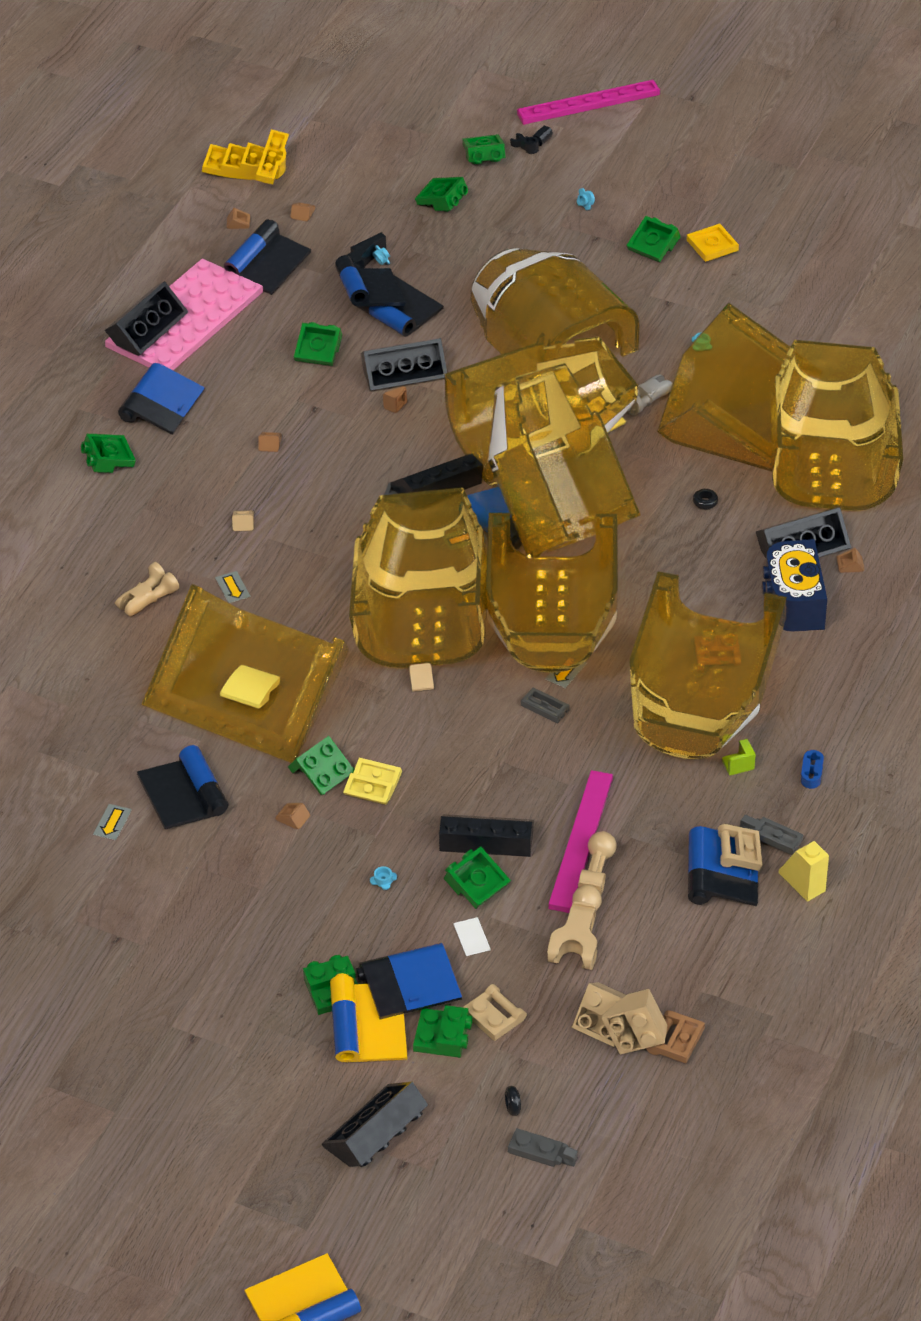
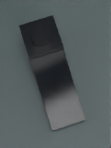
(363, 252)

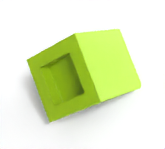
(741, 761)

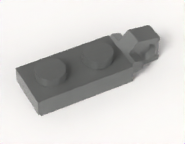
(774, 833)
(541, 1149)

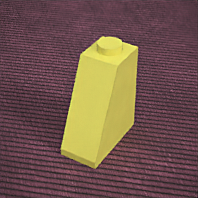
(807, 871)

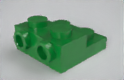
(484, 148)
(443, 193)
(653, 238)
(318, 343)
(106, 452)
(476, 877)
(318, 978)
(443, 1031)

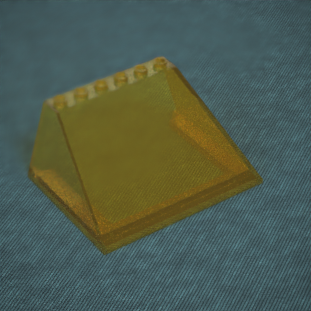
(726, 390)
(212, 643)

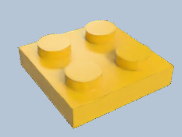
(712, 242)

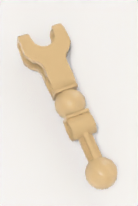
(577, 933)

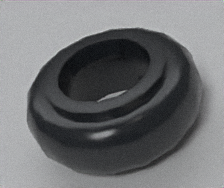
(705, 504)
(512, 1100)

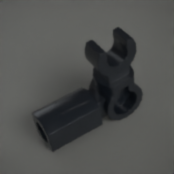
(532, 144)

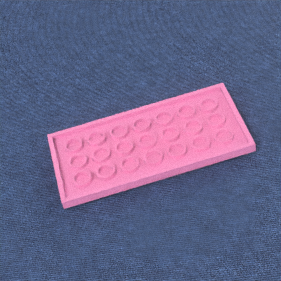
(211, 301)

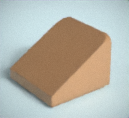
(302, 211)
(238, 219)
(395, 399)
(269, 441)
(850, 561)
(293, 815)

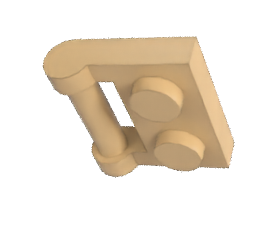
(747, 847)
(490, 1018)

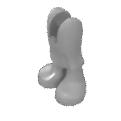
(650, 391)

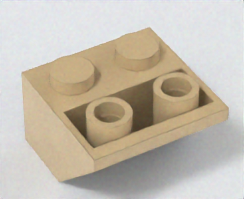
(594, 1004)
(635, 1022)

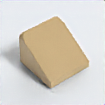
(243, 520)
(421, 677)

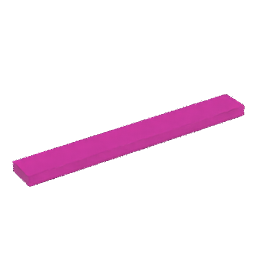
(588, 102)
(577, 847)

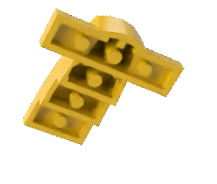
(249, 162)

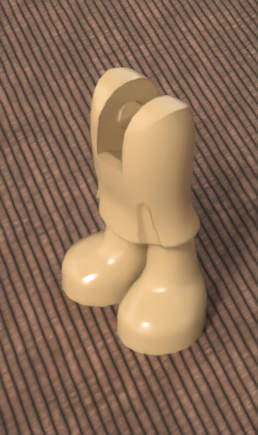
(144, 593)

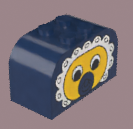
(796, 573)

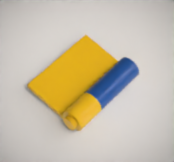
(357, 1027)
(304, 1294)

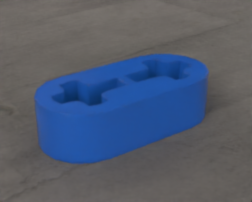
(815, 769)

